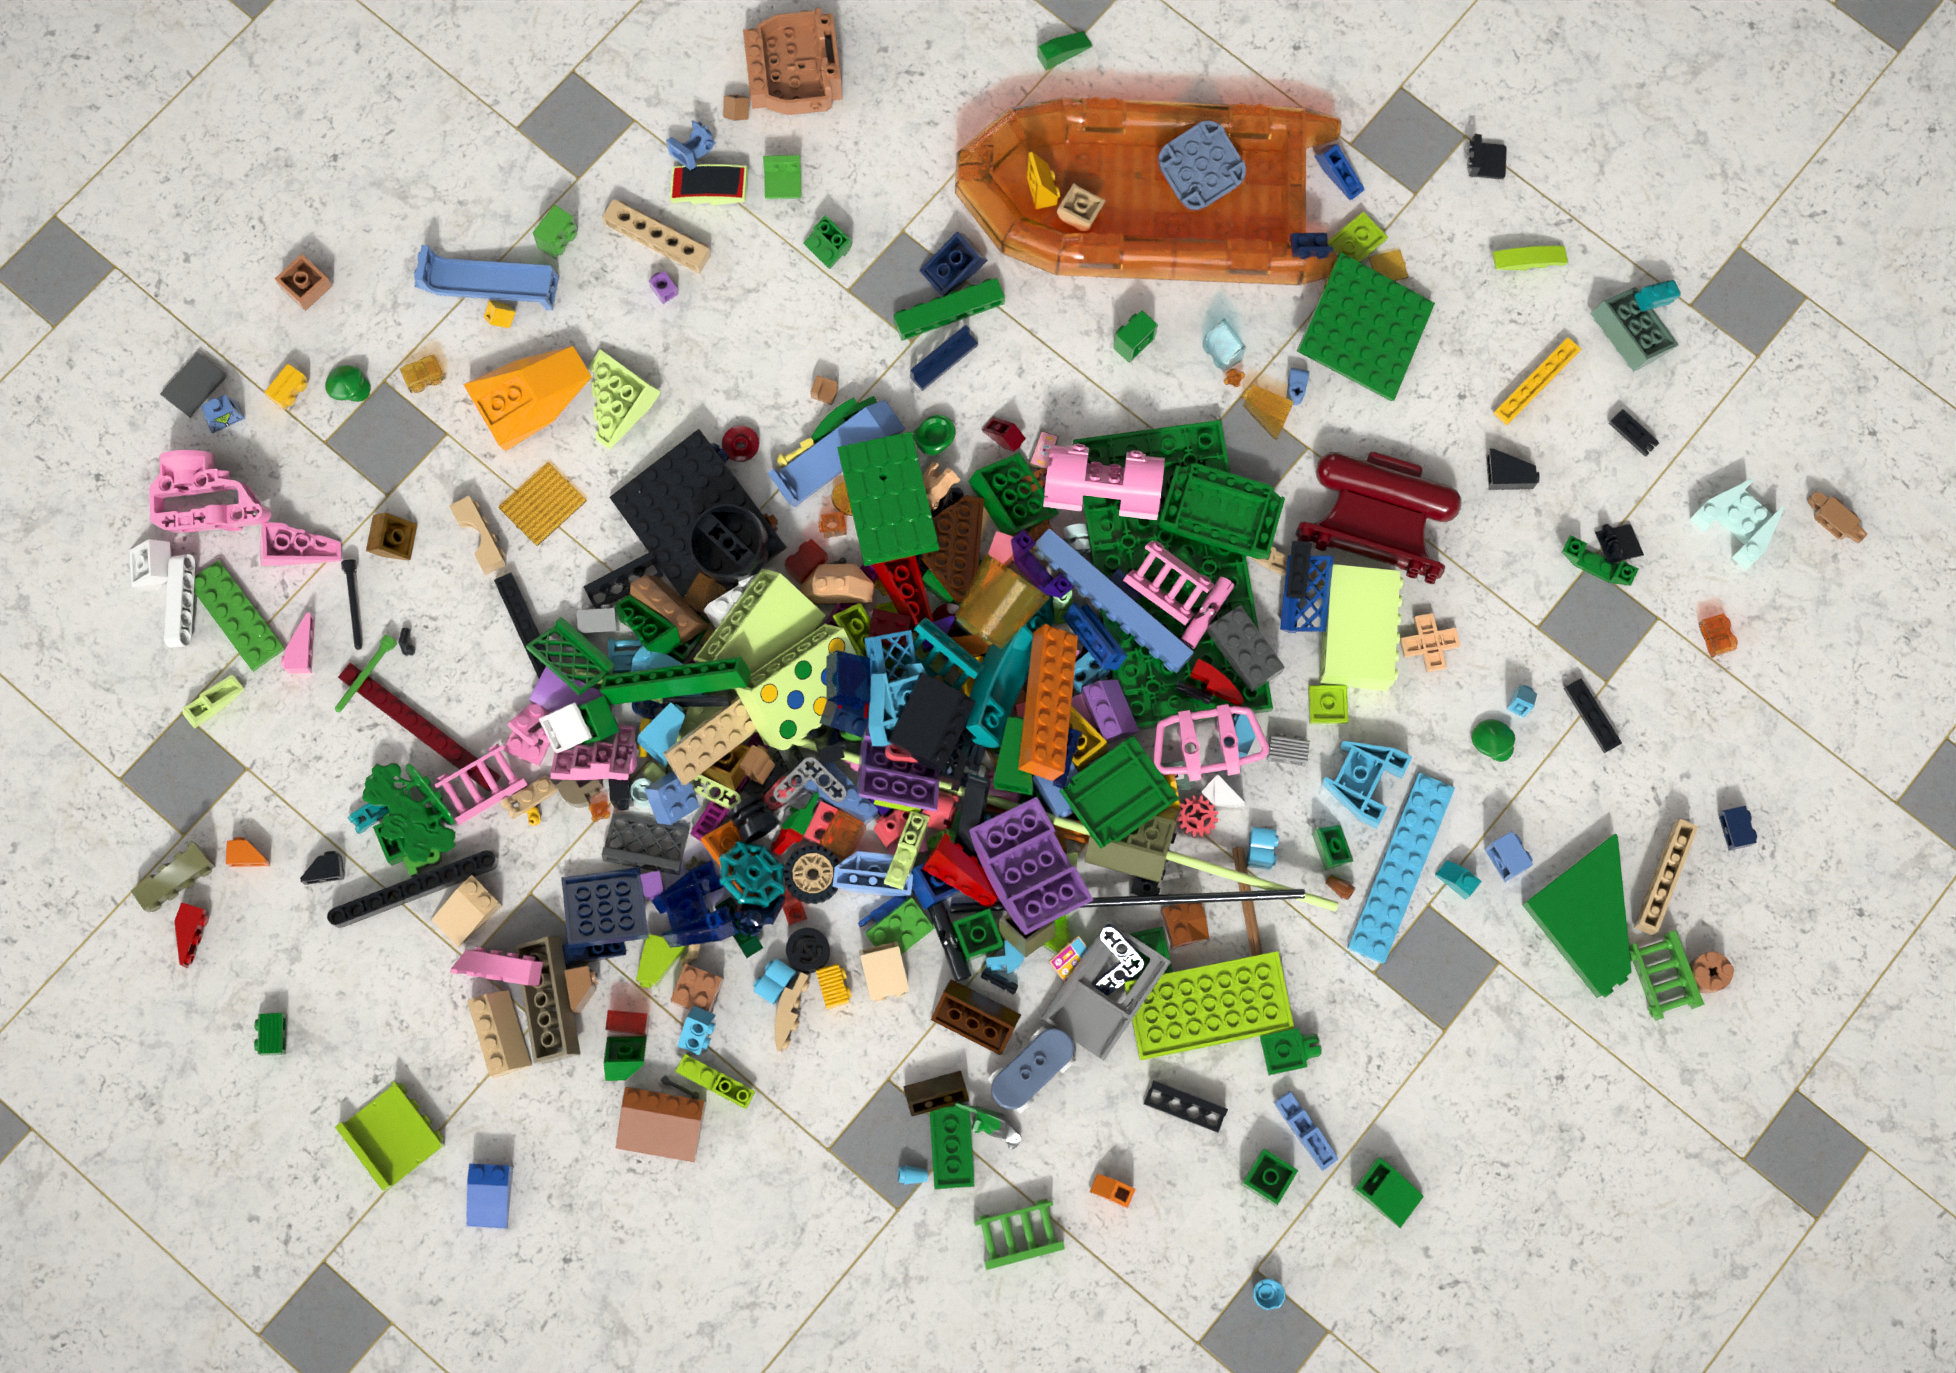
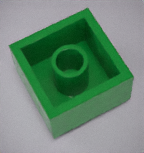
(1135, 336)
(978, 935)
(1269, 1177)

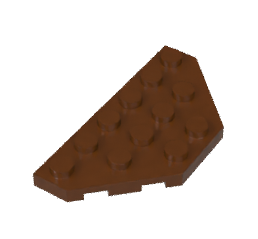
(959, 542)

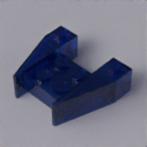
(689, 911)

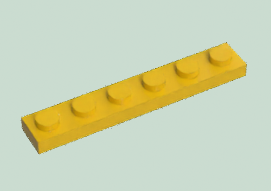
(1537, 381)

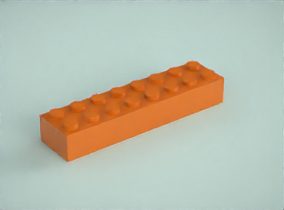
(1048, 702)

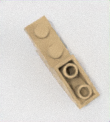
(785, 1019)

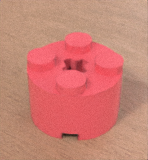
(945, 812)

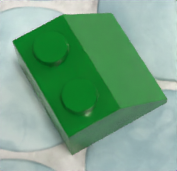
(599, 718)

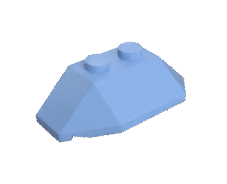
(866, 874)

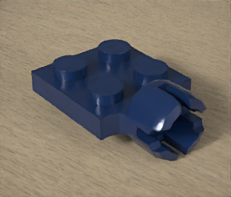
(755, 917)

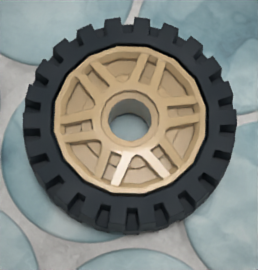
(797, 871)

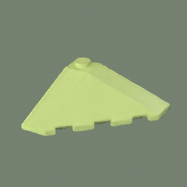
(620, 398)

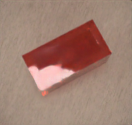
(805, 560)
(627, 1022)

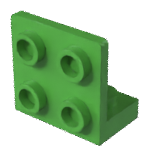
(782, 177)

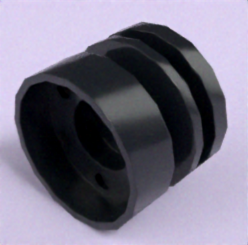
(751, 816)

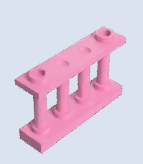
(1155, 594)
(480, 802)

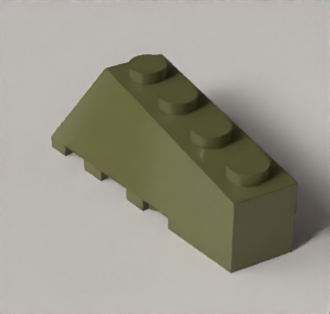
(173, 878)

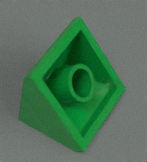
(1332, 846)

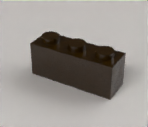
(936, 1093)

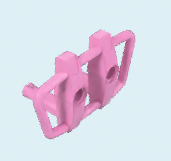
(1226, 729)

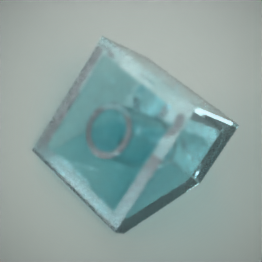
(1224, 346)

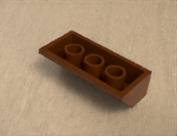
(975, 1017)

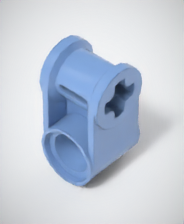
(1297, 384)

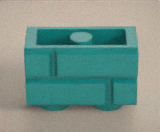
(1657, 295)

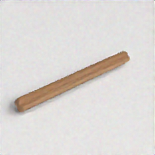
(1248, 906)

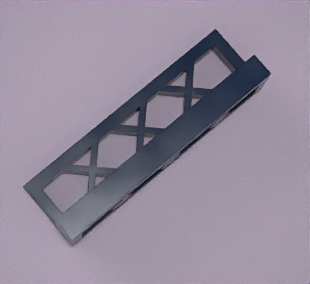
(943, 358)

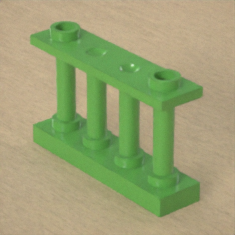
(1679, 961)
(1033, 1249)

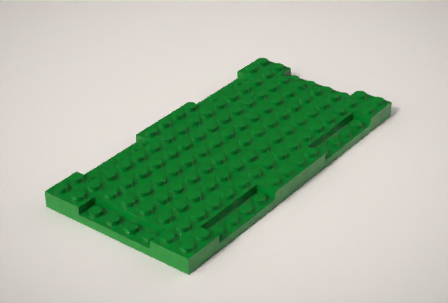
(1121, 543)

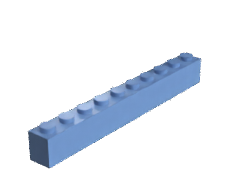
(1113, 601)

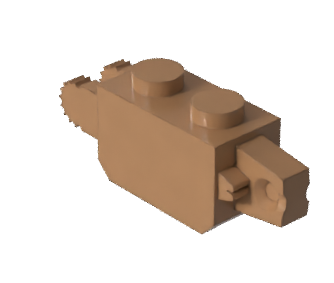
(1836, 517)

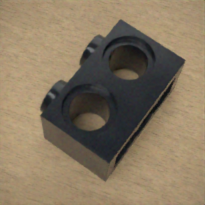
(620, 794)

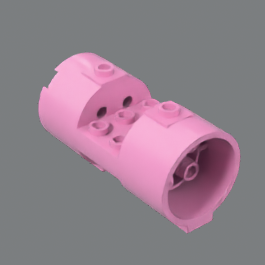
(1135, 485)

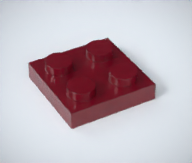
(888, 622)

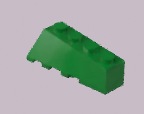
(650, 628)

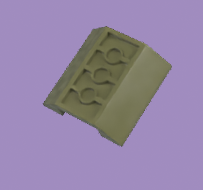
(1142, 851)

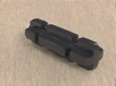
(1194, 692)
(999, 981)

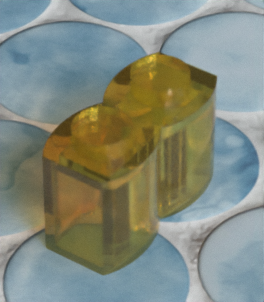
(422, 373)

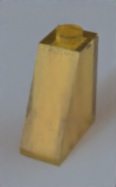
(1267, 409)

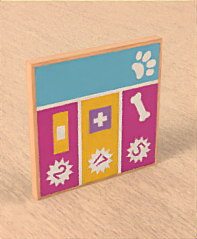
(1068, 958)

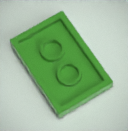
(904, 924)

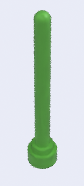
(386, 644)

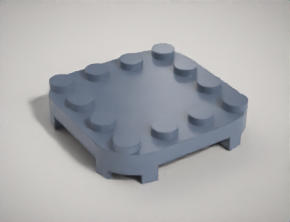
(1201, 165)

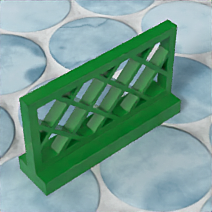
(582, 649)

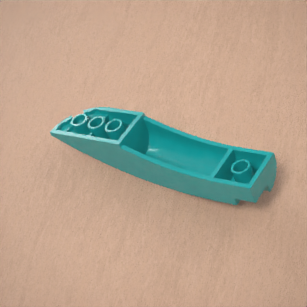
(1002, 680)

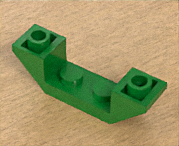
(1597, 565)

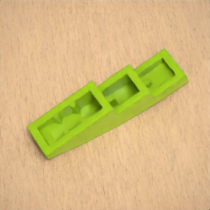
(1529, 257)

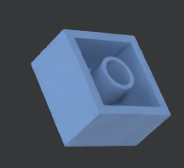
(671, 799)
(1509, 856)

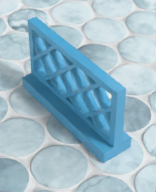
(877, 659)

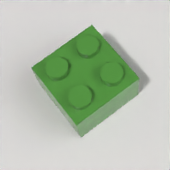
(555, 232)

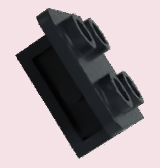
(1486, 159)

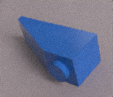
(1339, 170)

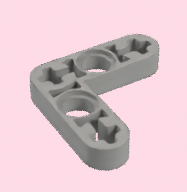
(806, 777)

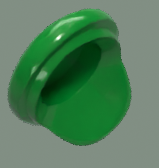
(347, 384)
(934, 434)
(1494, 739)

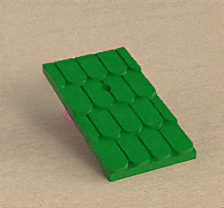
(888, 498)

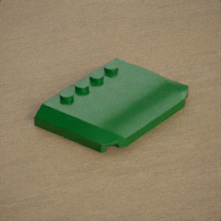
(1222, 510)

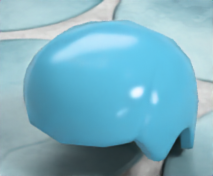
(1269, 1294)

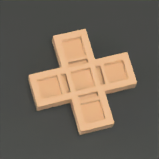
(1429, 642)

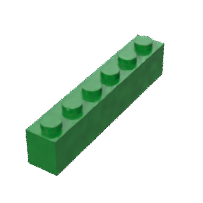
(948, 309)

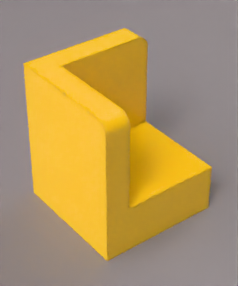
(499, 314)

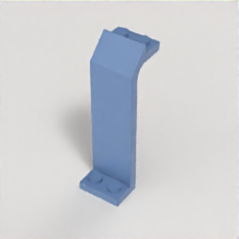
(485, 279)
(822, 460)

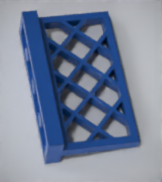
(1292, 612)

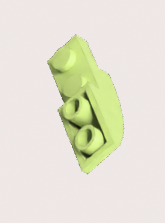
(907, 850)

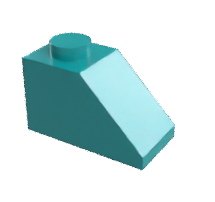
(1458, 879)

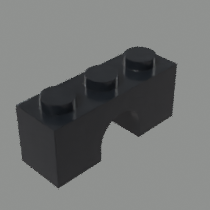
(828, 743)

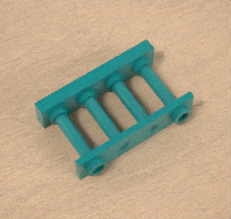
(945, 644)

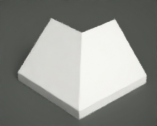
(1221, 794)

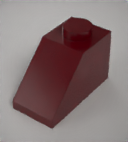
(1004, 433)

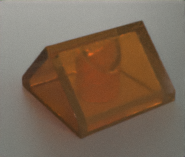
(843, 835)

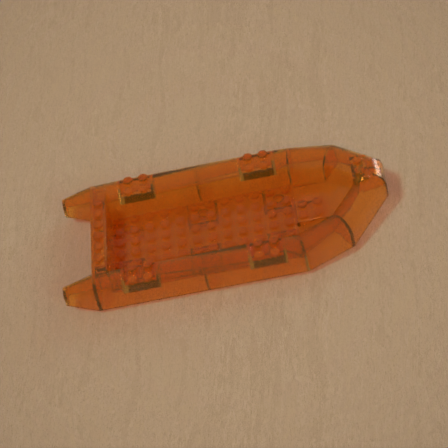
(1143, 226)

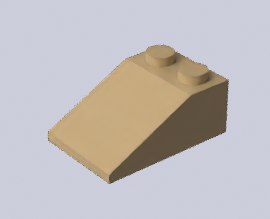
(466, 911)

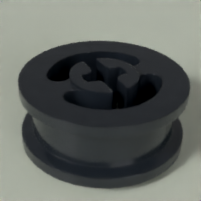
(820, 941)

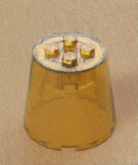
(998, 603)

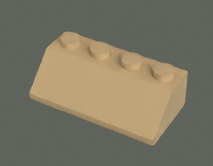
(499, 1033)

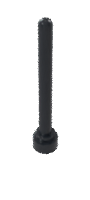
(349, 567)

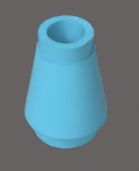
(911, 1175)

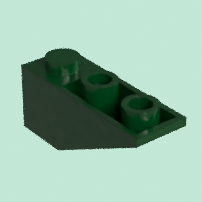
(747, 944)

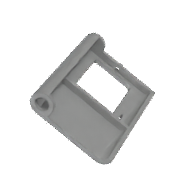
(1091, 1015)

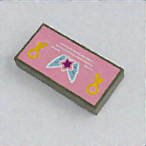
(1042, 449)

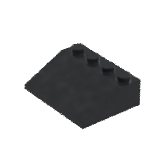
(931, 722)

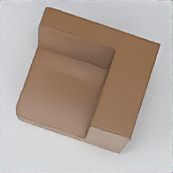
(736, 107)
(824, 390)

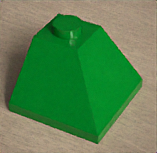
(623, 1056)

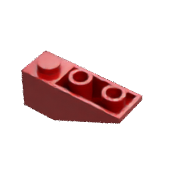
(188, 931)

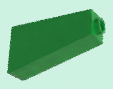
(1007, 774)

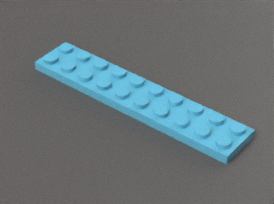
(1401, 868)

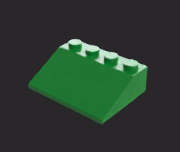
(1003, 500)

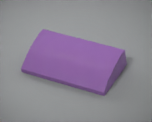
(554, 693)

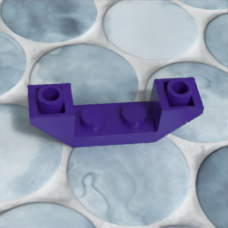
(1034, 571)

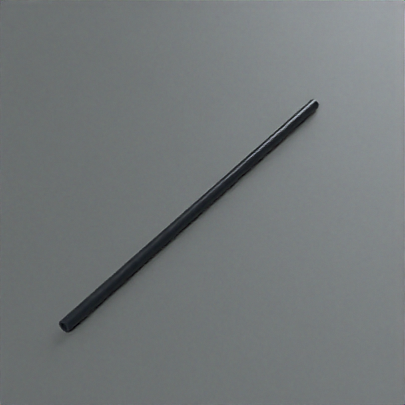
(1158, 899)

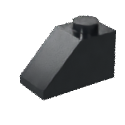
(324, 869)

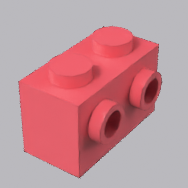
(890, 828)

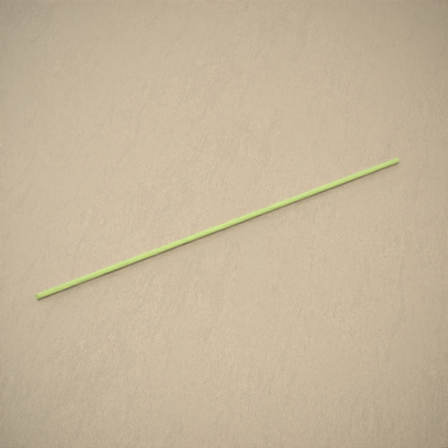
(1078, 827)

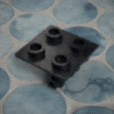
(1618, 543)

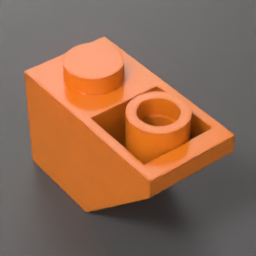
(1112, 1190)

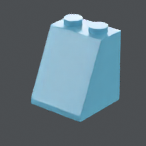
(662, 733)

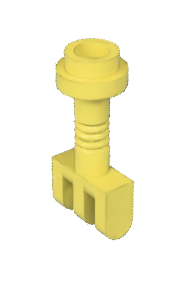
(805, 445)

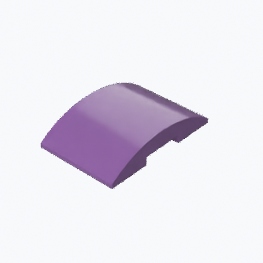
(895, 781)
(1028, 866)

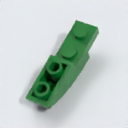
(839, 416)

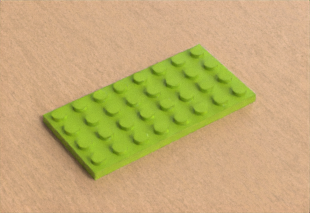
(1212, 1006)

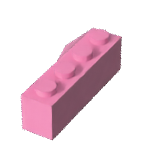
(499, 966)

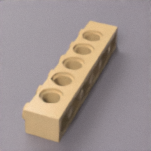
(645, 236)
(1665, 877)

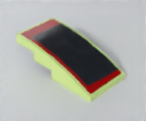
(709, 184)

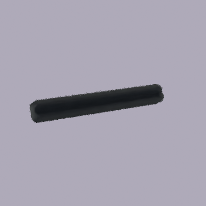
(699, 700)

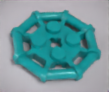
(745, 880)

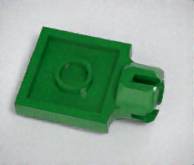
(1288, 1050)

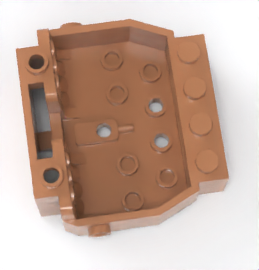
(793, 42)

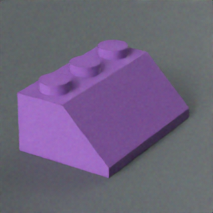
(1109, 710)

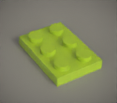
(1358, 238)

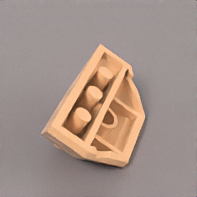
(838, 585)

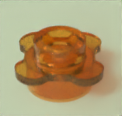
(1234, 377)
(602, 805)

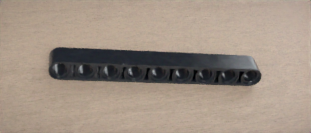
(403, 889)

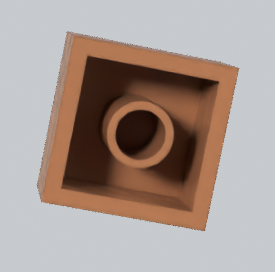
(303, 282)
(696, 989)

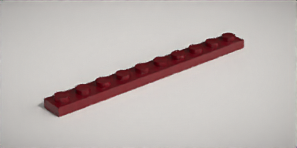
(416, 725)

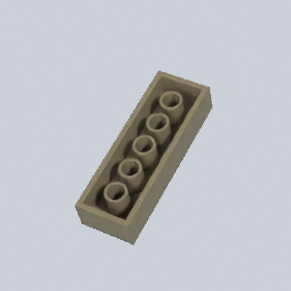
(548, 1005)

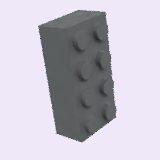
(1245, 649)

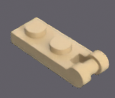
(529, 797)

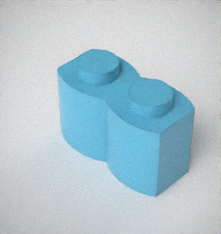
(1261, 848)
(774, 981)

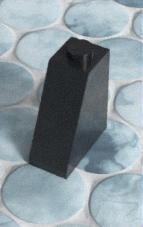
(1509, 472)

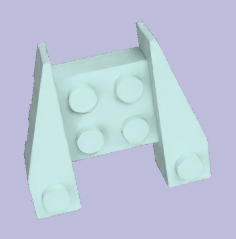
(1743, 518)

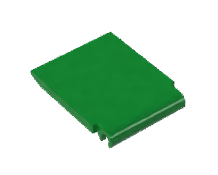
(1118, 793)

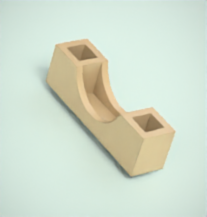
(467, 515)

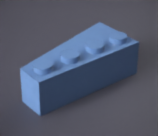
(853, 805)

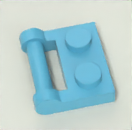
(623, 659)

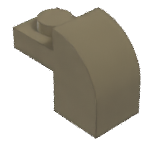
(577, 796)

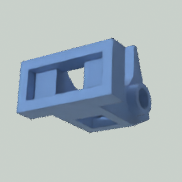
(697, 146)

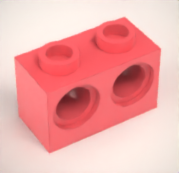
(818, 822)

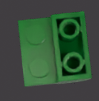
(828, 242)

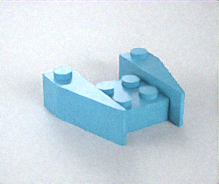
(888, 702)
(1361, 775)

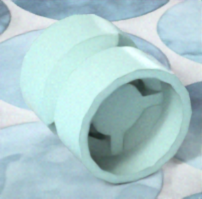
(1076, 538)
(638, 793)

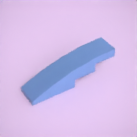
(1305, 1130)

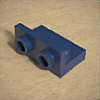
(1310, 245)

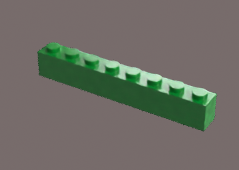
(676, 680)

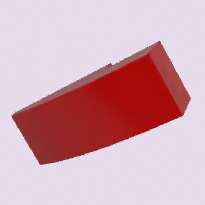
(1216, 683)

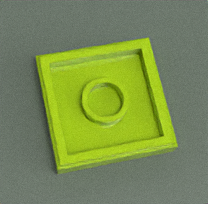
(1328, 704)

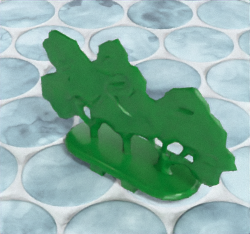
(409, 817)

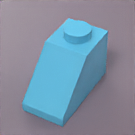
(1522, 701)

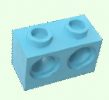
(1084, 669)
(697, 1030)

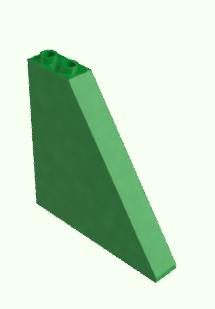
(1587, 918)

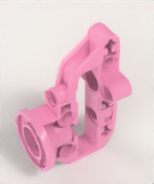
(187, 474)

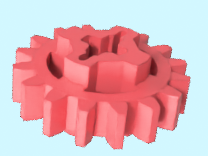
(1199, 824)

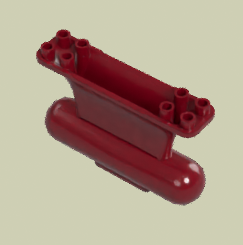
(1381, 511)

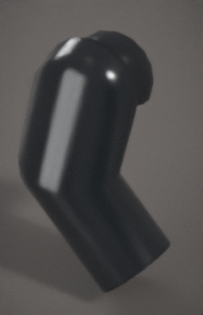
(404, 644)

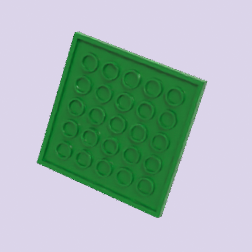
(1365, 327)

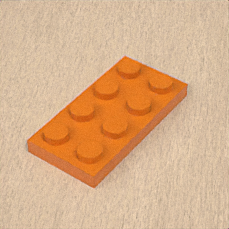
(721, 841)

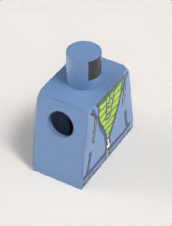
(221, 413)

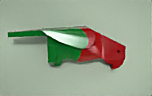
(795, 826)

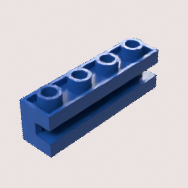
(1095, 636)

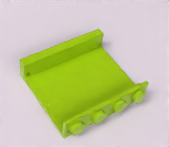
(391, 1136)

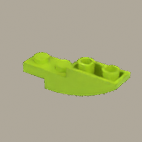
(715, 1081)

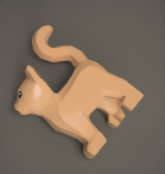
(937, 484)

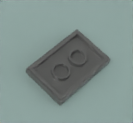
(193, 384)

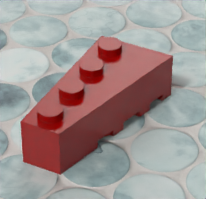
(905, 588)
(960, 871)

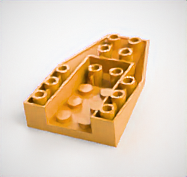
(528, 393)

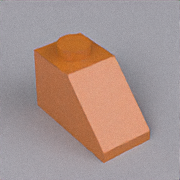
(243, 854)

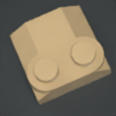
(1080, 208)

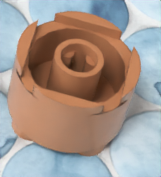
(1720, 969)

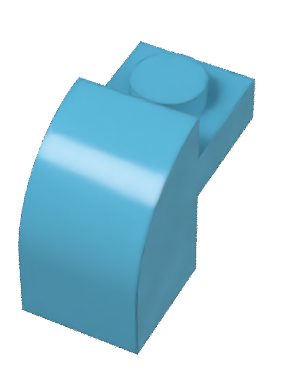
(1012, 960)

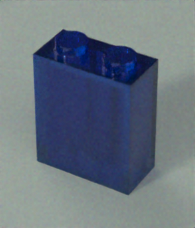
(848, 679)

